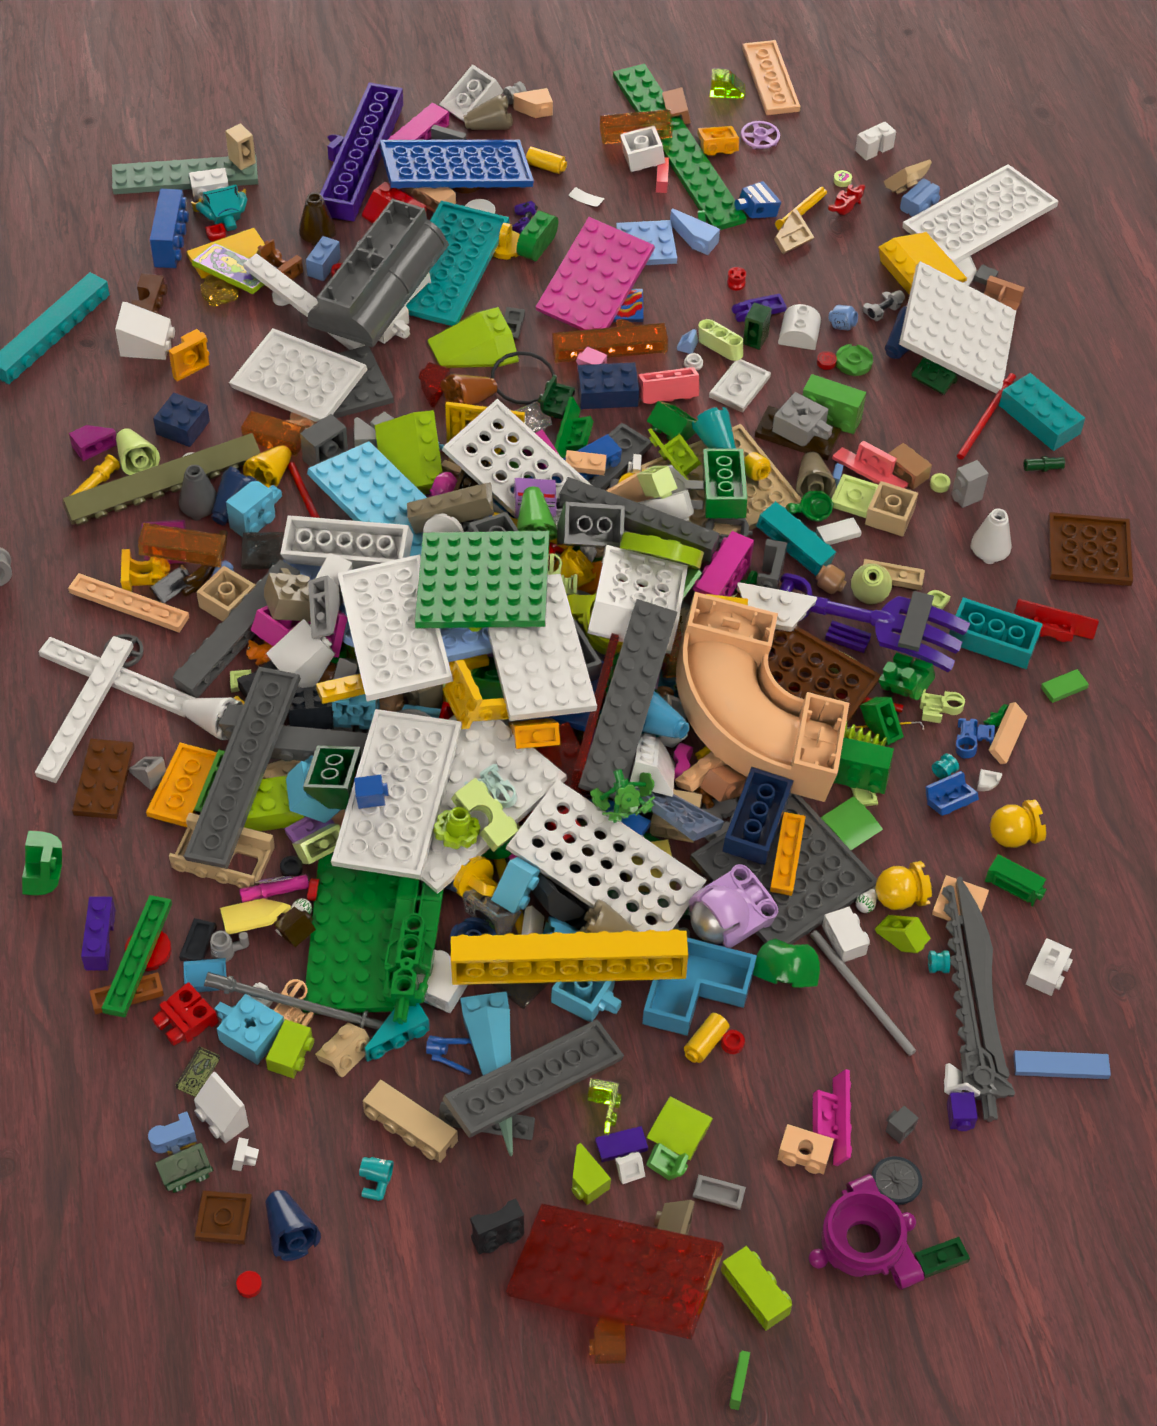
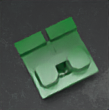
(907, 676)

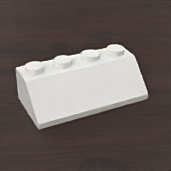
(654, 759)

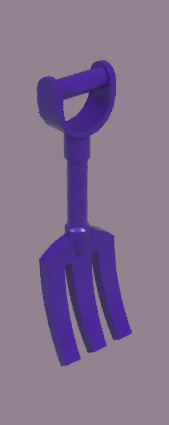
(891, 620)

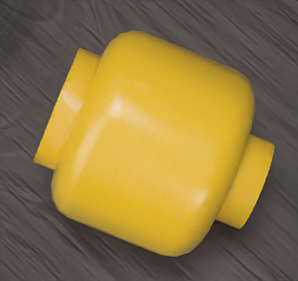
(756, 466)

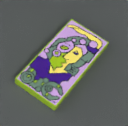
(227, 266)

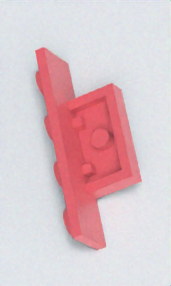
(871, 464)

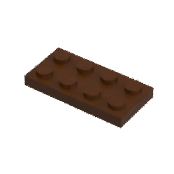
(103, 778)

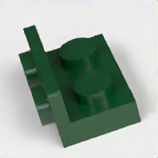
(934, 376)

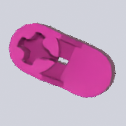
(682, 757)

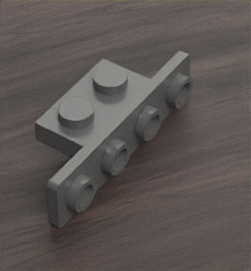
(521, 1125)

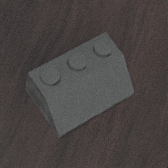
(590, 525)

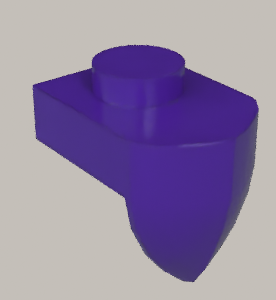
(334, 146)

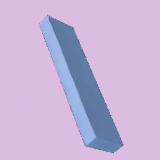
(1061, 1064)

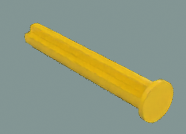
(804, 206)

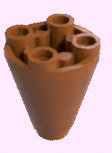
(467, 388)

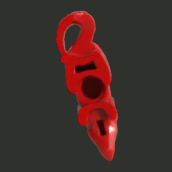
(846, 200)

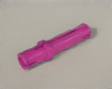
(270, 889)

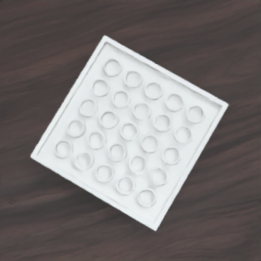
(958, 327)

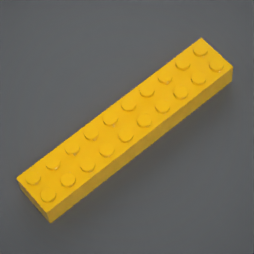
(569, 957)

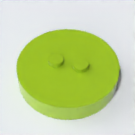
(664, 549)

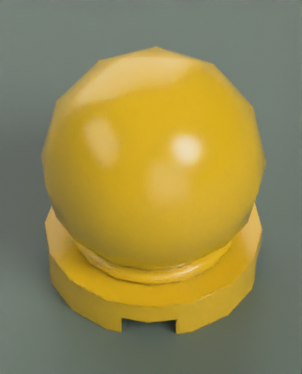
(1016, 825)
(902, 887)

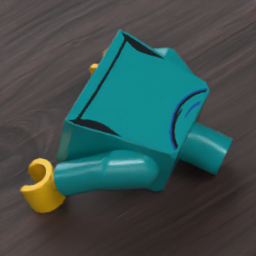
(222, 205)

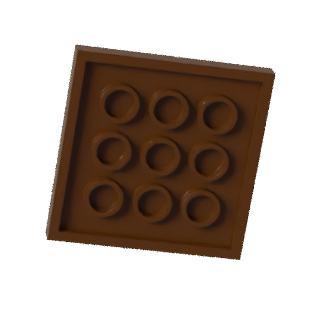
(1090, 549)

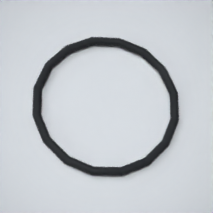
(515, 354)

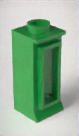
(1016, 880)

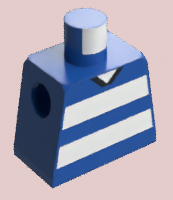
(758, 201)

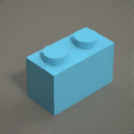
(516, 885)

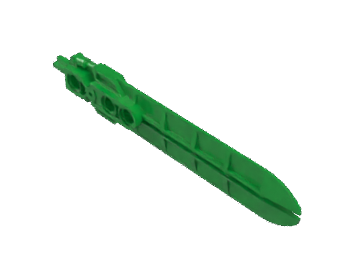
(406, 962)

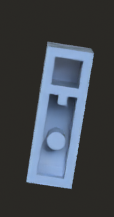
(695, 232)

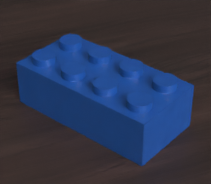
(169, 228)

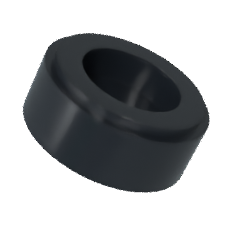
(291, 866)

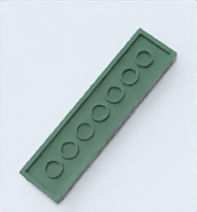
(175, 174)

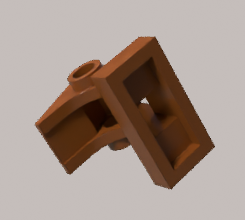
(290, 268)

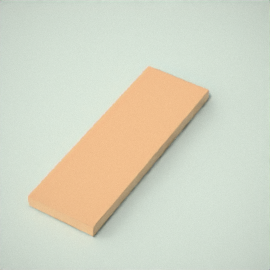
(771, 77)

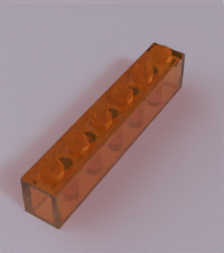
(611, 341)

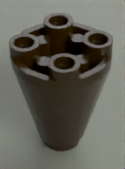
(316, 220)

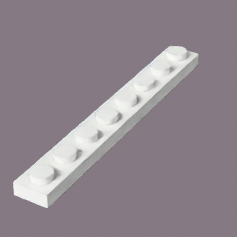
(288, 290)
(84, 709)

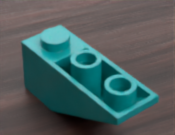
(395, 1035)

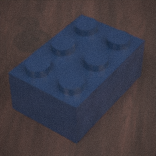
(608, 385)

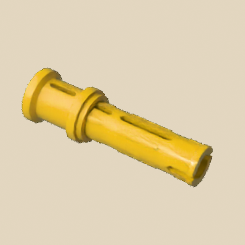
(99, 474)

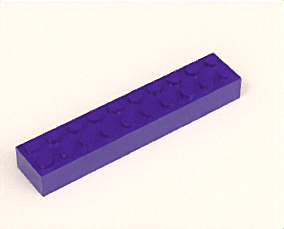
(361, 151)

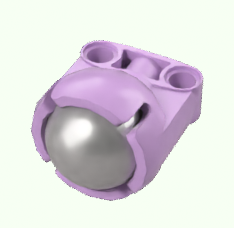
(731, 908)

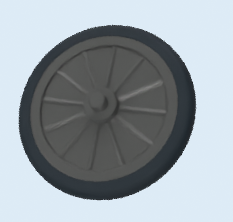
(897, 1179)

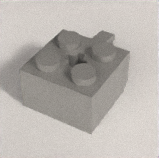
(801, 420)

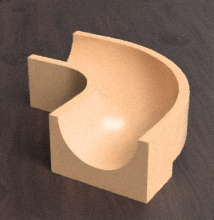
(742, 708)

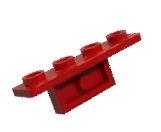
(1057, 622)

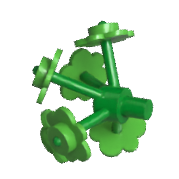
(627, 797)

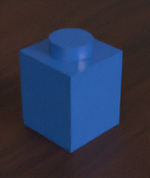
(370, 791)

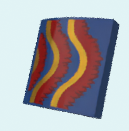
(632, 307)

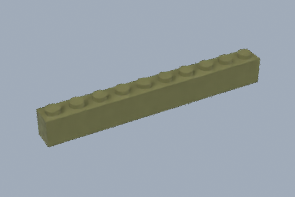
(157, 480)

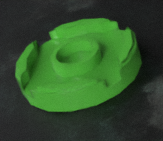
(854, 360)

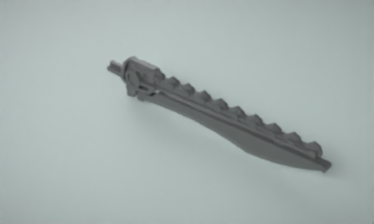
(984, 1066)

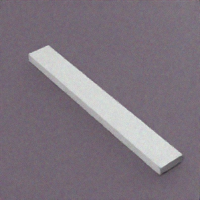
(125, 681)

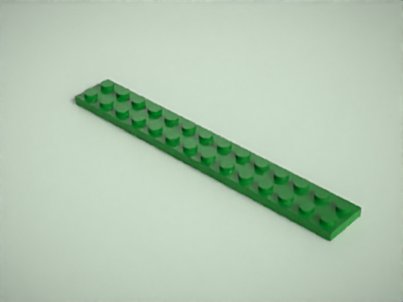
(683, 151)

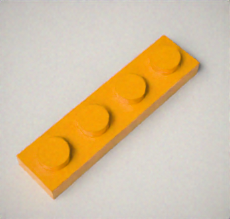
(787, 853)

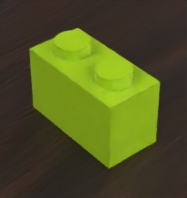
(289, 1049)

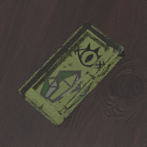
(197, 1071)

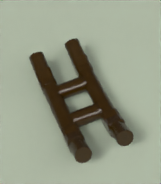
(199, 577)

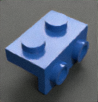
(950, 794)

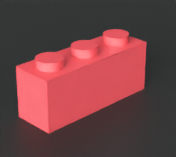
(668, 385)

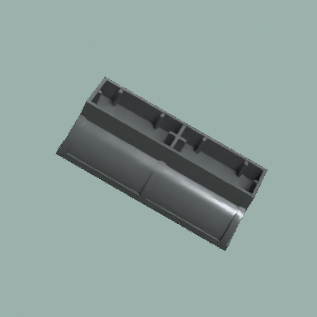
(379, 275)

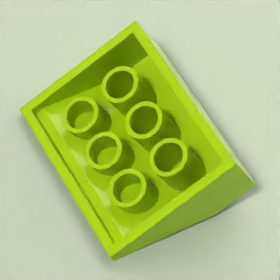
(412, 447)

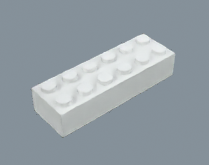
(362, 543)

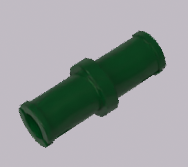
(1044, 464)

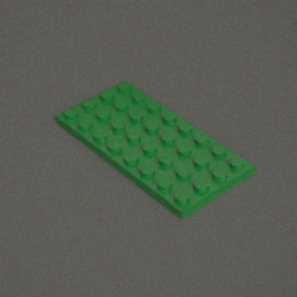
(350, 938)

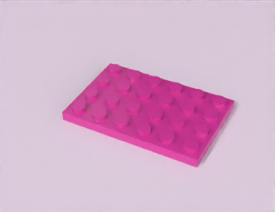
(595, 276)

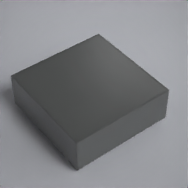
(984, 273)

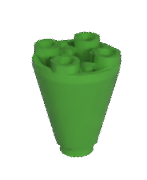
(535, 513)

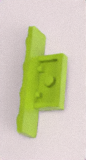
(678, 453)

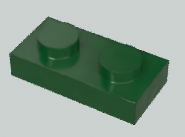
(942, 1257)

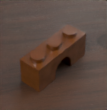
(150, 292)

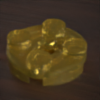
(215, 297)

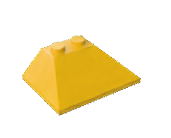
(460, 415)

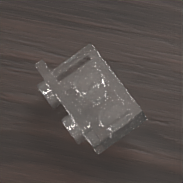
(534, 417)

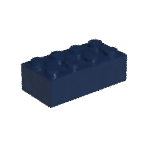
(757, 816)

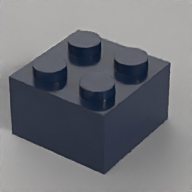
(181, 419)

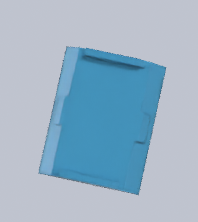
(196, 972)

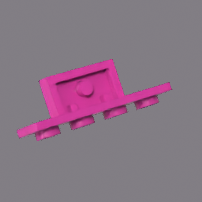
(832, 1116)

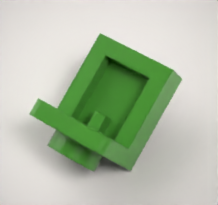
(667, 1162)

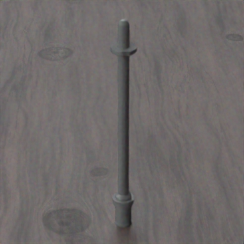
(229, 985)

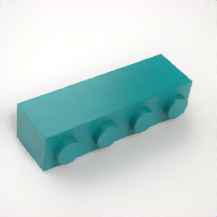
(801, 541)

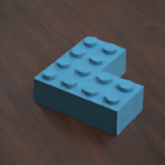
(711, 974)

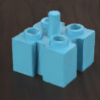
(354, 712)

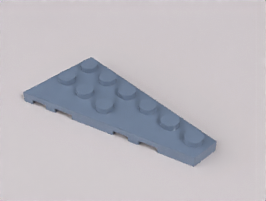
(684, 816)

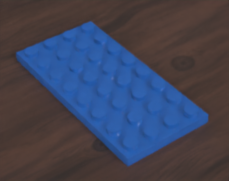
(455, 163)

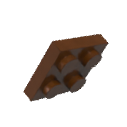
(223, 1217)

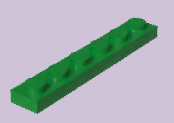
(137, 956)

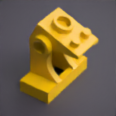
(132, 570)

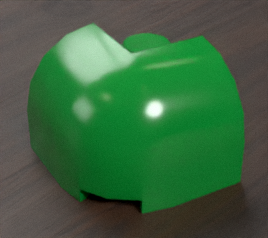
(42, 863)
(787, 964)

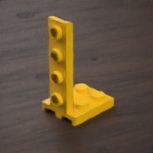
(466, 699)

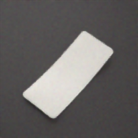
(586, 198)

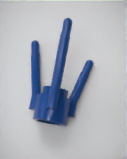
(438, 1045)

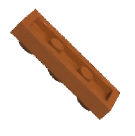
(148, 989)

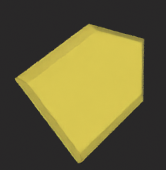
(252, 914)

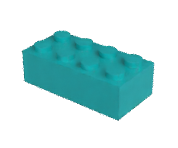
(1042, 411)
(997, 633)

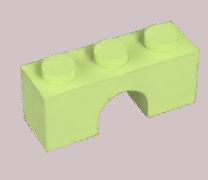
(475, 797)

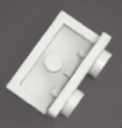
(206, 181)

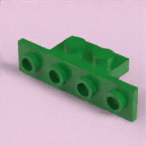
(574, 430)

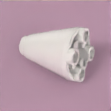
(993, 538)
(208, 713)

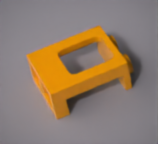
(535, 733)

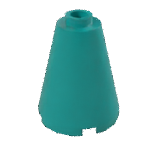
(715, 429)

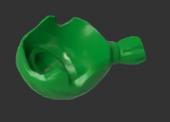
(814, 506)

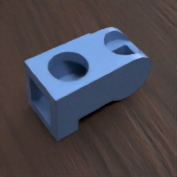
(176, 1133)

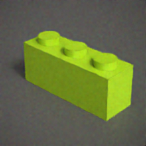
(757, 1287)

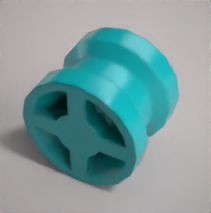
(945, 766)
(939, 961)

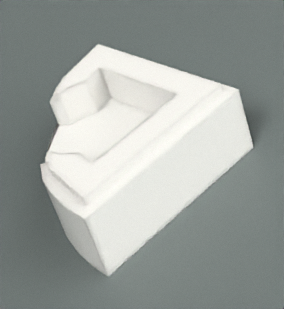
(988, 780)

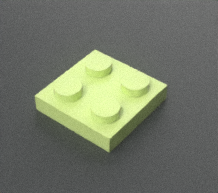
(853, 495)

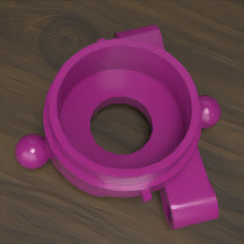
(869, 1207)

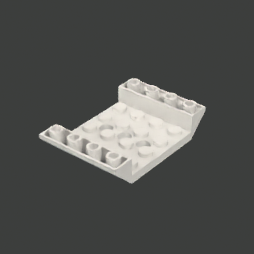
(617, 599)

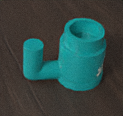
(378, 1171)

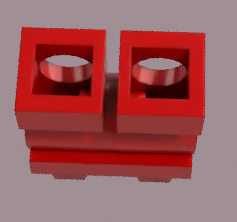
(186, 1013)

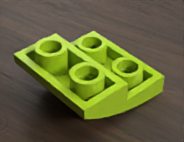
(680, 1127)

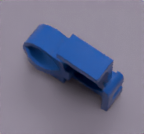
(970, 734)

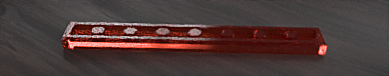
(592, 717)

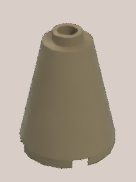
(814, 476)

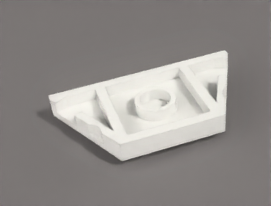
(789, 605)

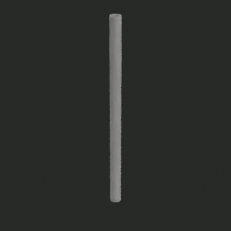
(863, 993)

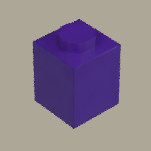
(962, 1111)

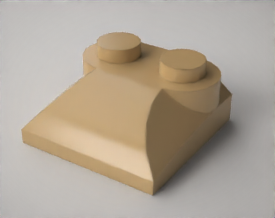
(907, 177)

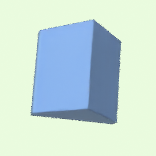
(688, 342)

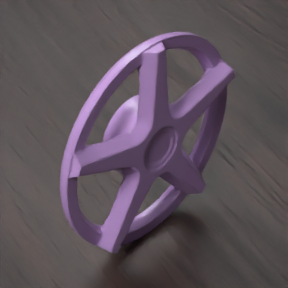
(760, 134)

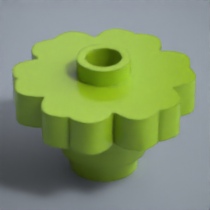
(456, 828)

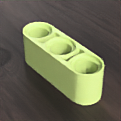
(720, 339)

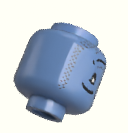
(843, 317)

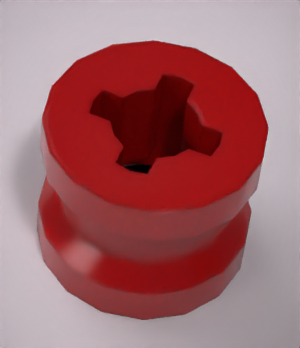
(736, 278)

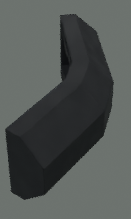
(553, 897)

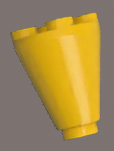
(268, 466)

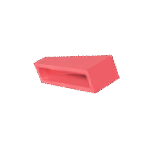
(662, 177)

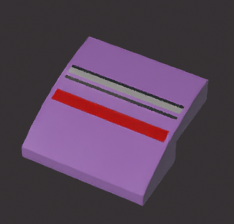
(547, 487)

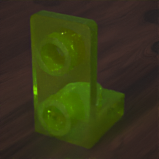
(605, 1093)

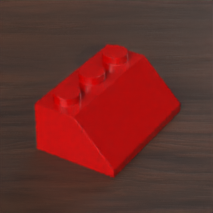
(381, 198)

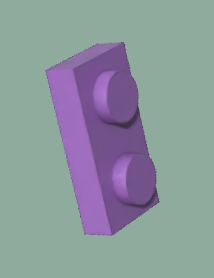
(304, 828)

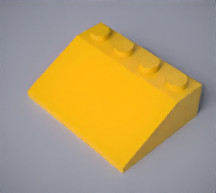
(905, 252)

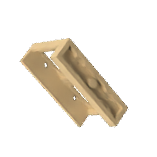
(250, 843)

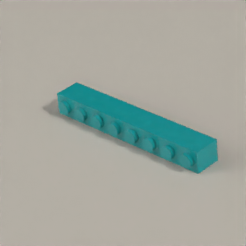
(51, 326)

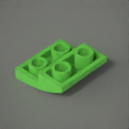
(852, 823)

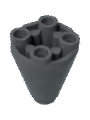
(196, 493)

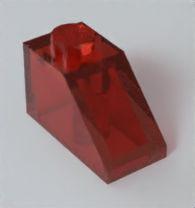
(431, 381)

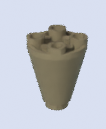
(490, 115)
(605, 918)

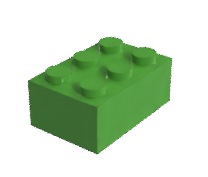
(843, 402)

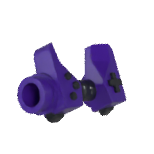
(528, 210)

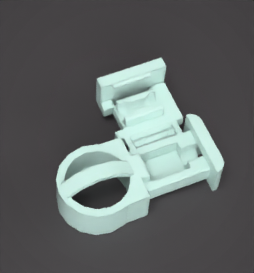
(497, 785)

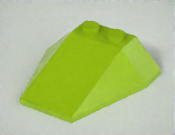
(475, 341)

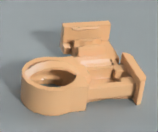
(291, 1013)

